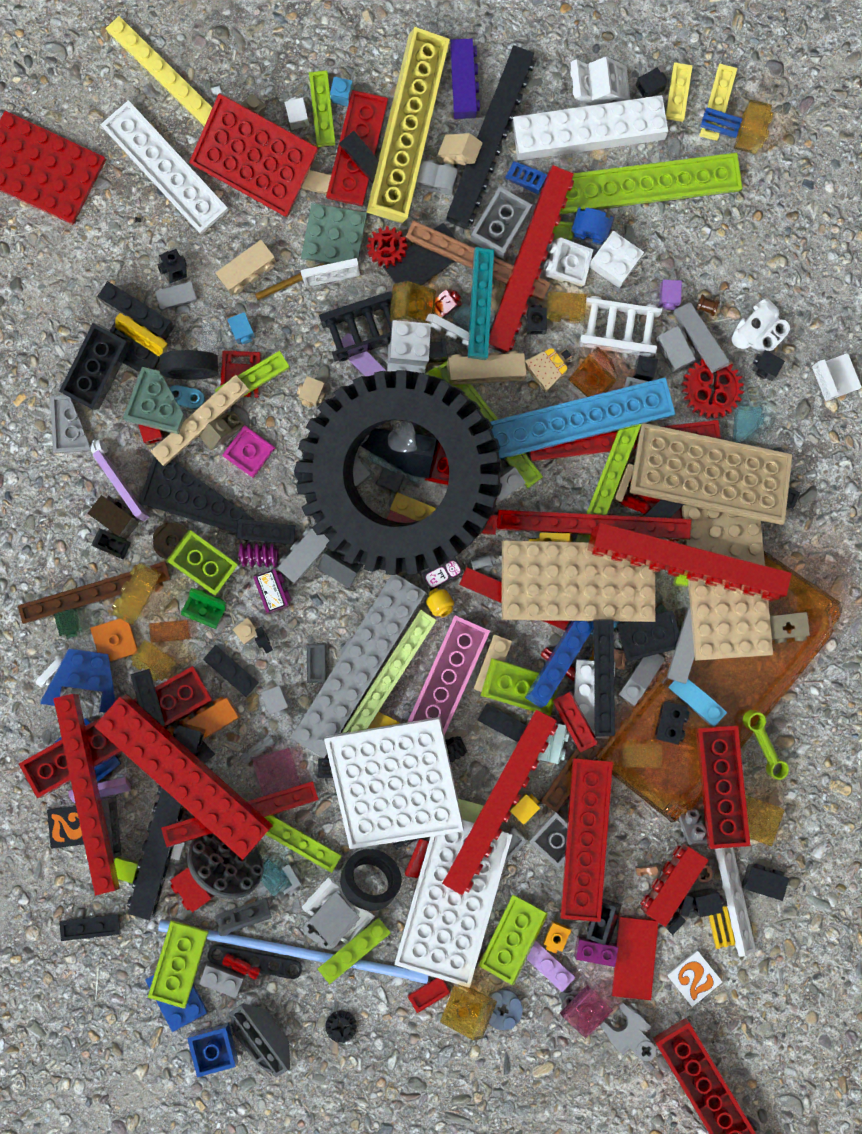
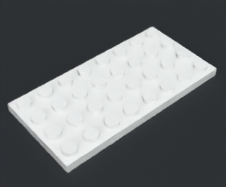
(442, 925)

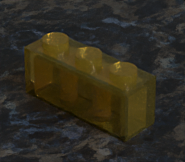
(136, 592)

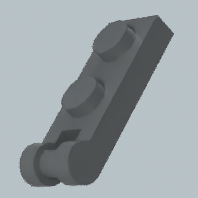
(243, 916)

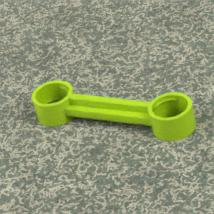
(765, 744)

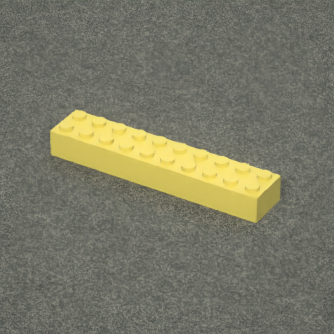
(408, 125)

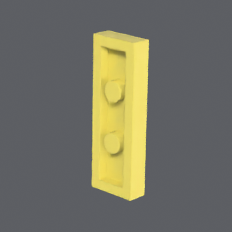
(678, 92)

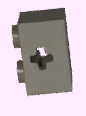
(799, 620)

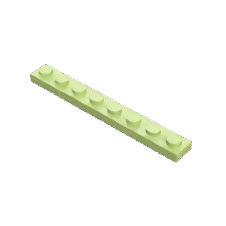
(390, 673)

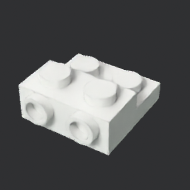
(568, 262)

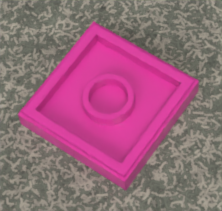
(248, 451)

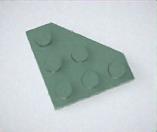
(154, 403)

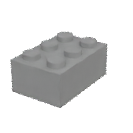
(501, 222)

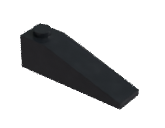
(414, 463)

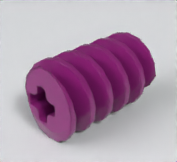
(258, 555)

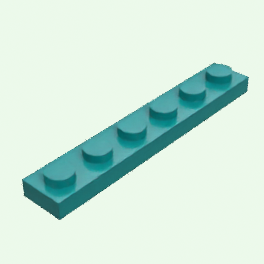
(480, 303)

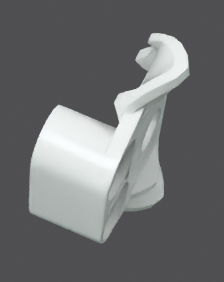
(747, 336)

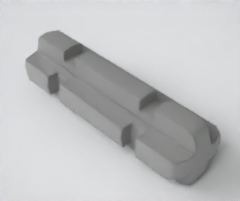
(257, 749)

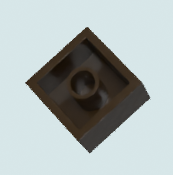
(117, 519)

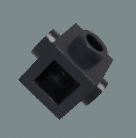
(172, 266)

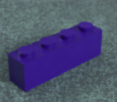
(463, 78)

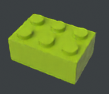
(202, 562)

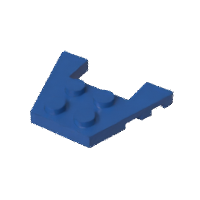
(83, 671)

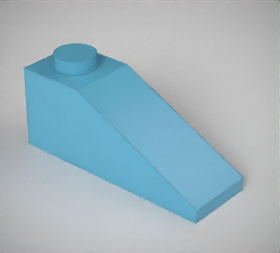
(698, 702)

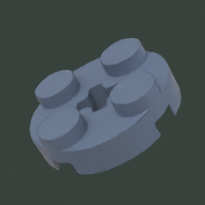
(513, 1004)

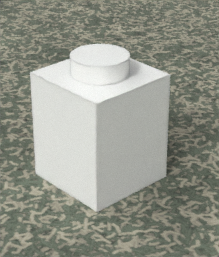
(296, 113)

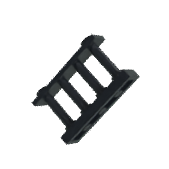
(348, 314)

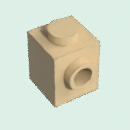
(311, 392)

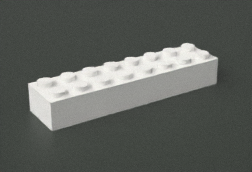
(589, 128)

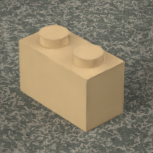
(459, 149)

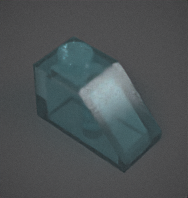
(746, 421)

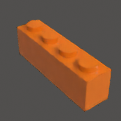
(213, 718)

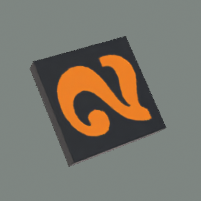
(64, 827)

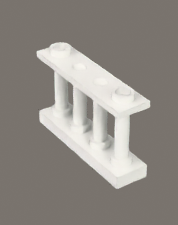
(608, 342)

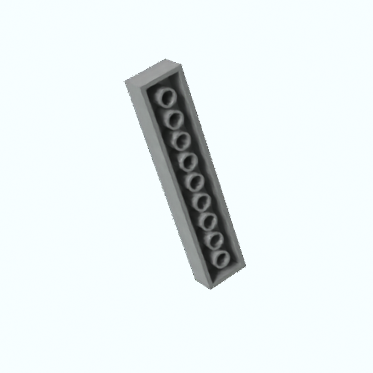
(359, 664)

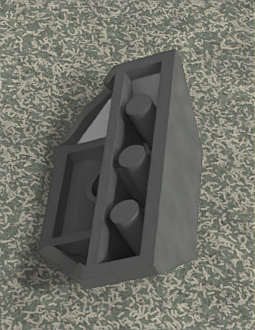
(261, 1038)

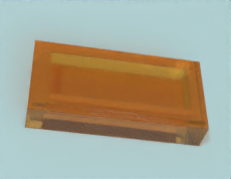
(169, 631)

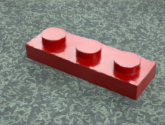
(575, 721)

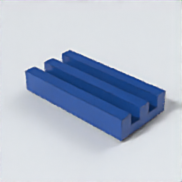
(724, 116)

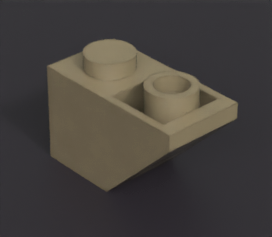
(221, 430)

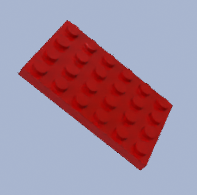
(253, 155)
(45, 168)

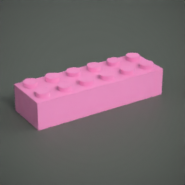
(450, 672)

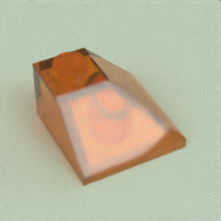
(595, 374)

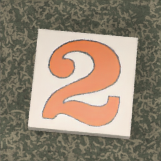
(694, 978)

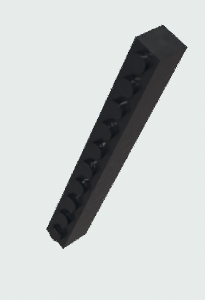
(491, 134)
(156, 856)

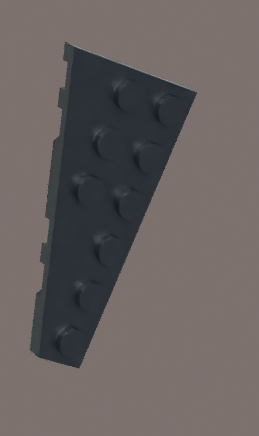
(184, 495)

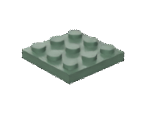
(333, 234)

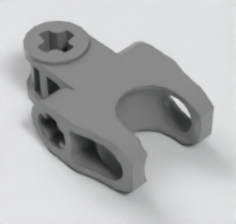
(631, 1035)

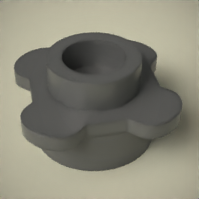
(564, 996)

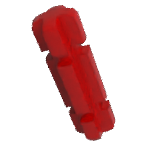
(635, 504)
(241, 966)

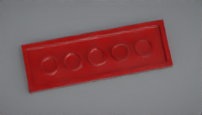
(366, 118)

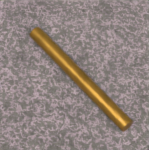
(281, 285)

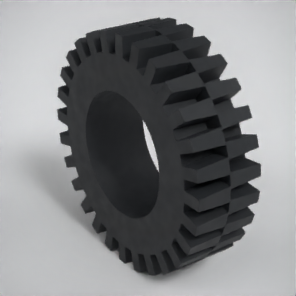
(331, 457)

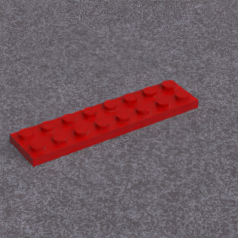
(586, 840)

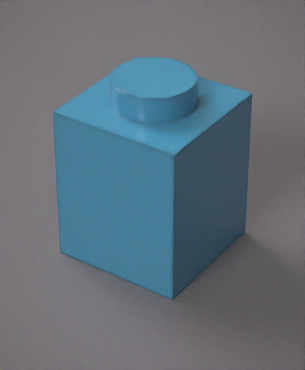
(341, 91)
(241, 328)

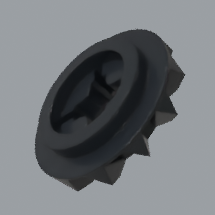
(346, 1019)

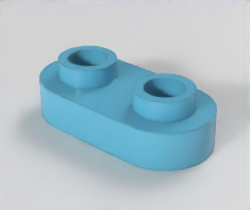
(185, 396)

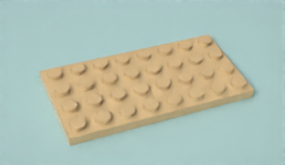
(711, 473)
(572, 585)
(724, 620)

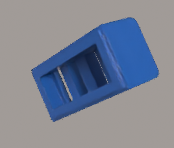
(522, 182)

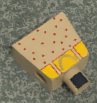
(548, 367)

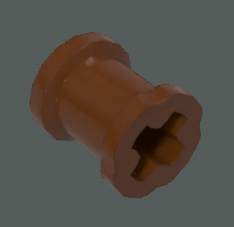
(707, 305)

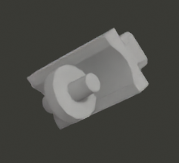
(693, 828)

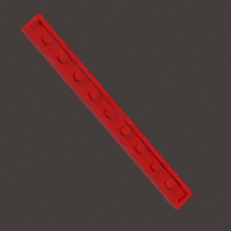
(604, 442)
(583, 523)

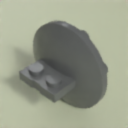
(222, 870)

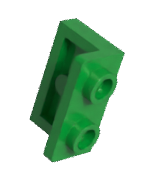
(204, 608)

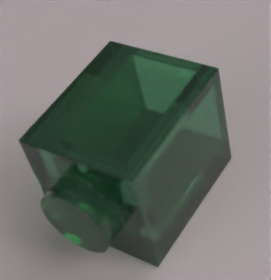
(68, 623)

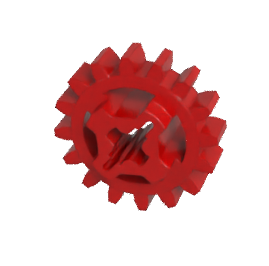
(387, 254)

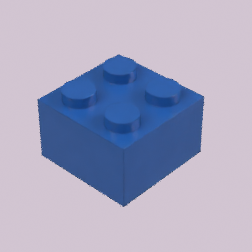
(212, 1050)

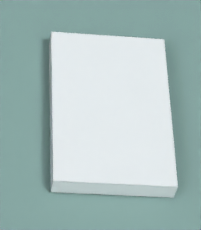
(330, 272)

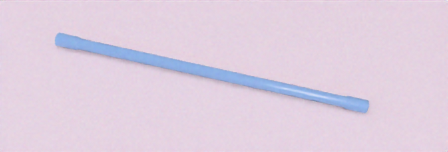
(306, 954)

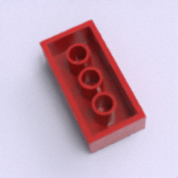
(673, 884)

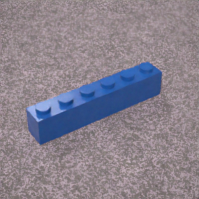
(559, 662)

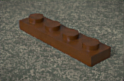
(561, 785)

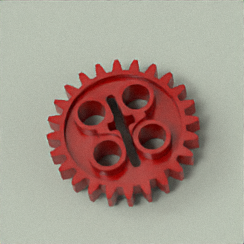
(729, 391)

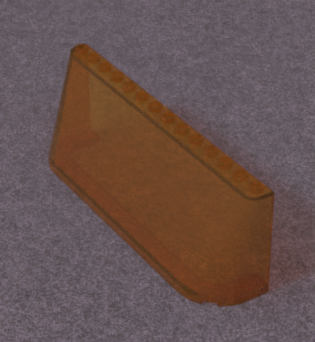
(734, 685)

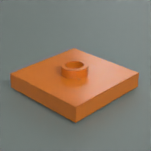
(114, 639)

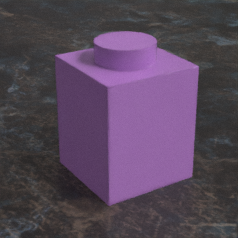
(670, 294)

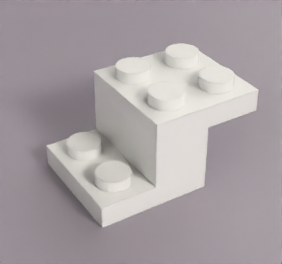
(600, 81)
(409, 346)
(323, 893)

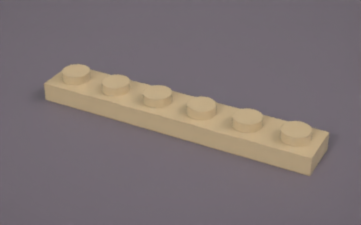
(196, 422)

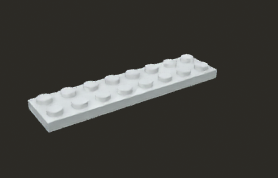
(164, 167)

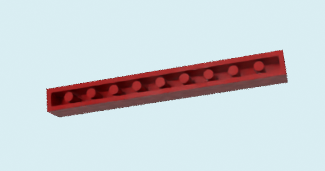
(529, 258)
(86, 794)
(499, 802)

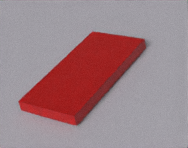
(635, 958)

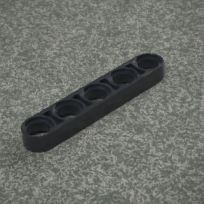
(264, 961)

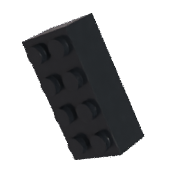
(95, 366)

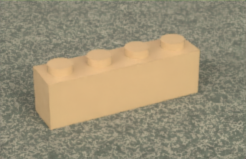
(494, 369)

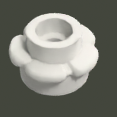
(99, 445)

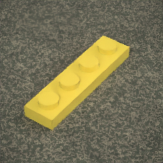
(719, 96)

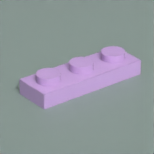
(550, 966)

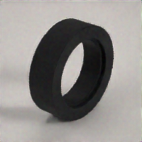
(188, 364)
(355, 894)

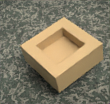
(245, 631)

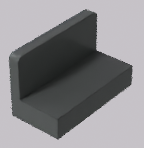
(339, 569)

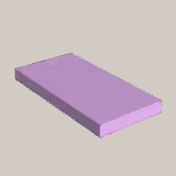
(120, 485)

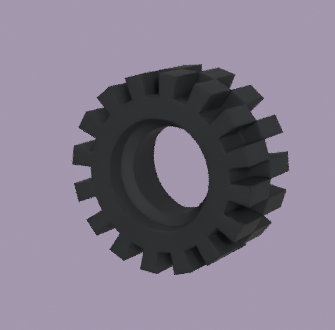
(455, 748)

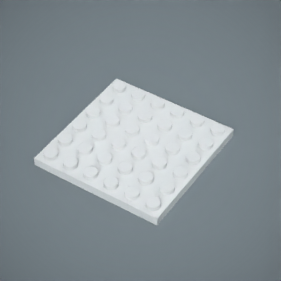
(394, 783)

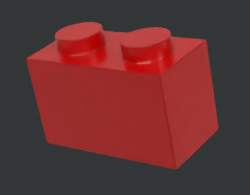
(191, 892)

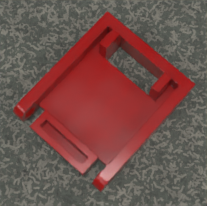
(231, 369)

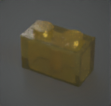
(566, 306)
(150, 657)
(641, 755)

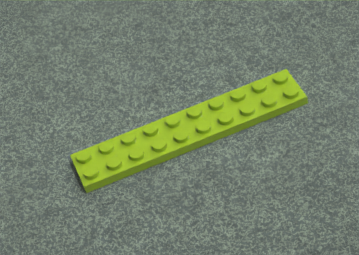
(654, 182)

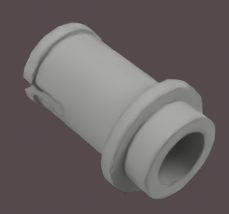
(483, 561)

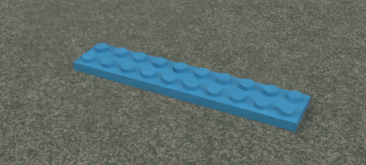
(583, 418)

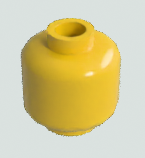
(440, 602)

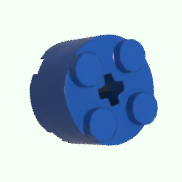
(592, 225)

